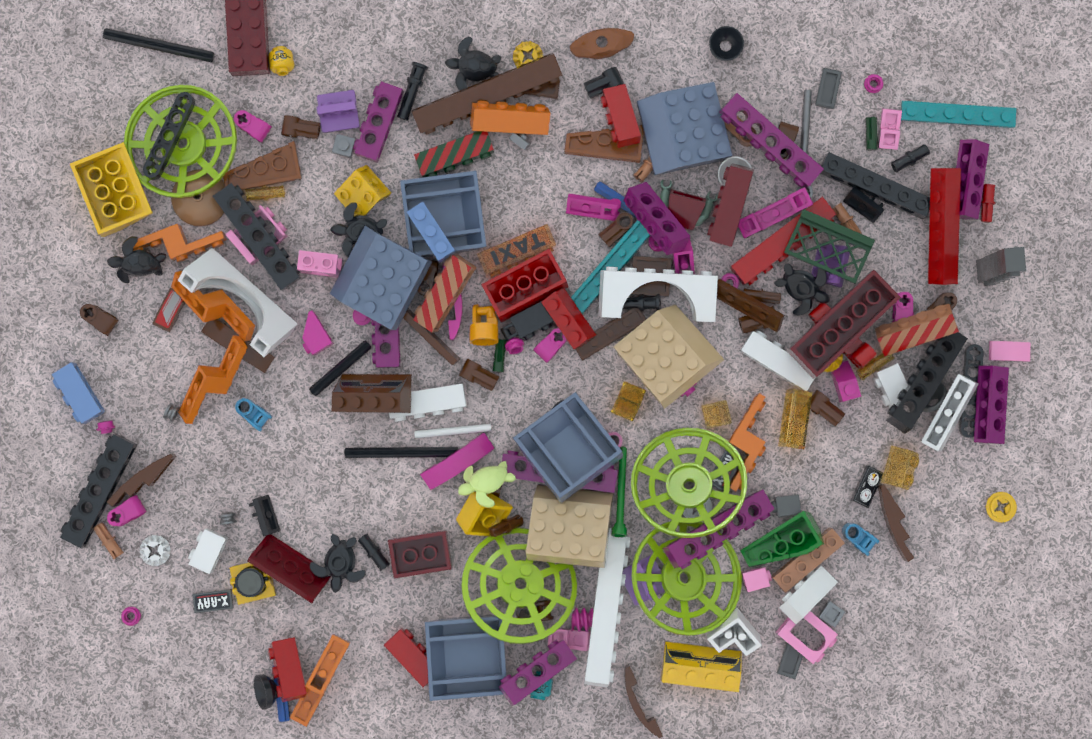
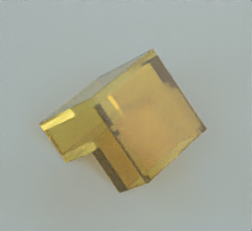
(628, 401)
(716, 414)

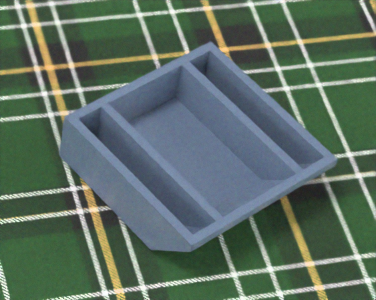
(684, 128)
(454, 206)
(380, 278)
(568, 447)
(463, 658)

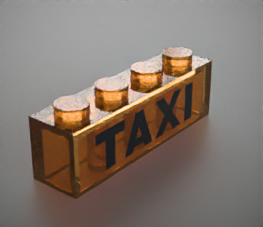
(516, 250)

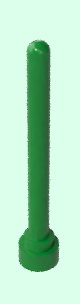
(619, 529)

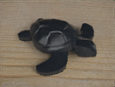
(472, 65)
(354, 227)
(137, 262)
(804, 287)
(339, 563)

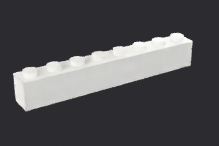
(606, 613)

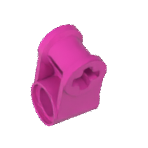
(254, 126)
(903, 310)
(548, 346)
(129, 510)

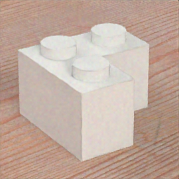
(736, 630)

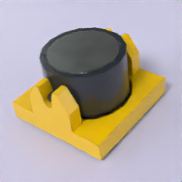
(250, 582)

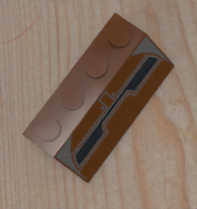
(372, 393)

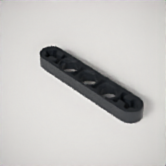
(168, 126)
(967, 356)

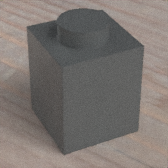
(786, 505)

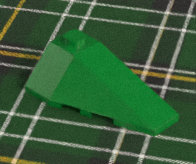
(789, 540)

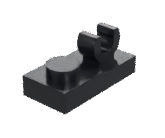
(863, 204)
(266, 515)

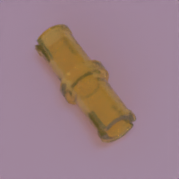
(265, 193)
(874, 366)

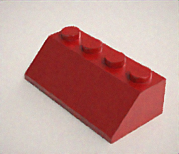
(524, 285)

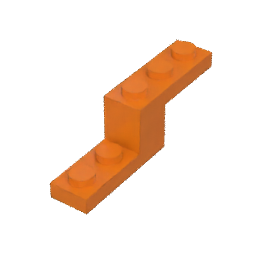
(177, 244)
(215, 306)
(212, 379)
(746, 441)
(320, 679)

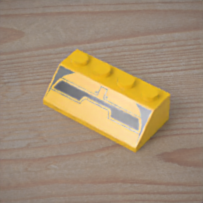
(701, 667)

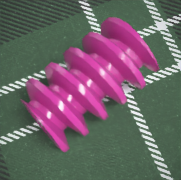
(582, 619)

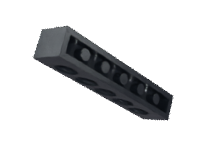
(876, 185)
(224, 199)
(906, 420)
(99, 502)

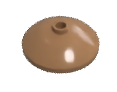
(202, 210)

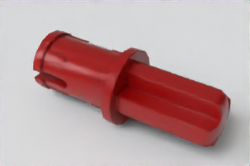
(987, 203)

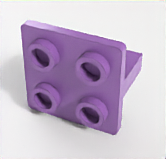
(338, 111)
(832, 263)
(642, 586)

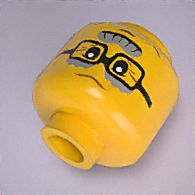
(281, 60)

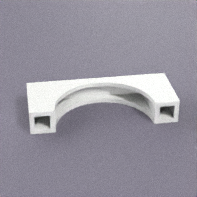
(215, 272)
(618, 285)

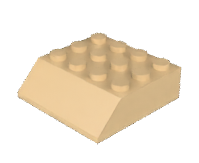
(668, 354)
(569, 530)

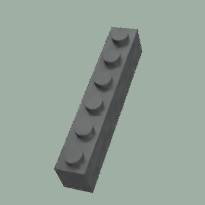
(1001, 266)

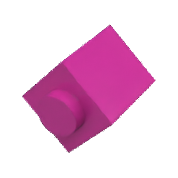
(683, 259)
(315, 335)
(845, 382)

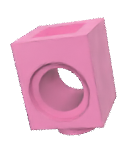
(756, 579)

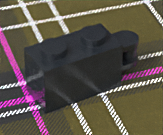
(528, 322)

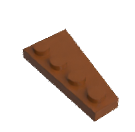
(600, 145)
(271, 169)

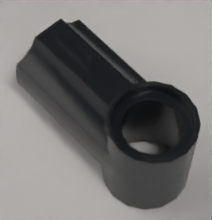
(608, 78)

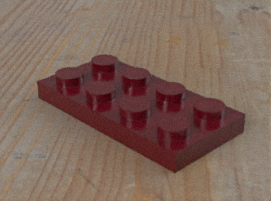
(287, 567)

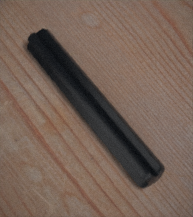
(340, 368)

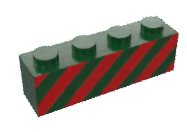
(454, 153)

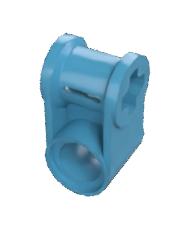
(254, 414)
(861, 540)

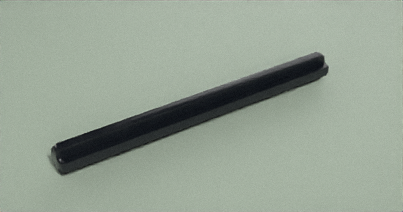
(158, 45)
(399, 452)

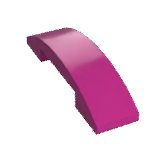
(775, 213)
(454, 325)
(457, 462)

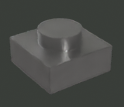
(521, 140)
(343, 145)
(831, 614)

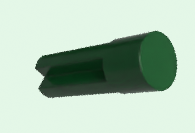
(871, 133)
(499, 356)

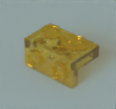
(900, 467)

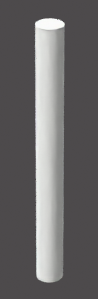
(452, 431)

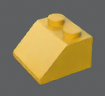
(478, 519)

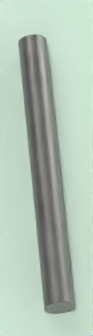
(805, 121)

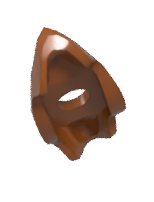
(616, 41)

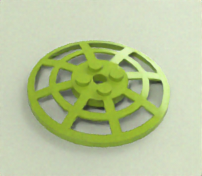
(195, 141)
(689, 472)
(687, 591)
(514, 596)

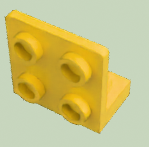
(362, 188)

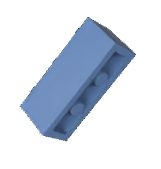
(431, 232)
(77, 393)

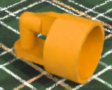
(483, 332)

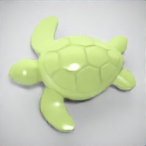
(484, 482)

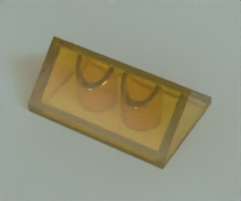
(795, 419)

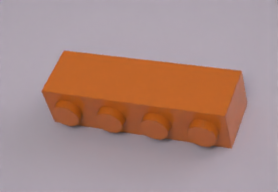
(510, 118)

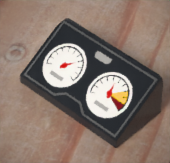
(867, 486)

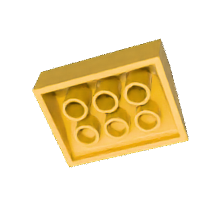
(111, 189)

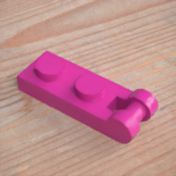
(593, 207)

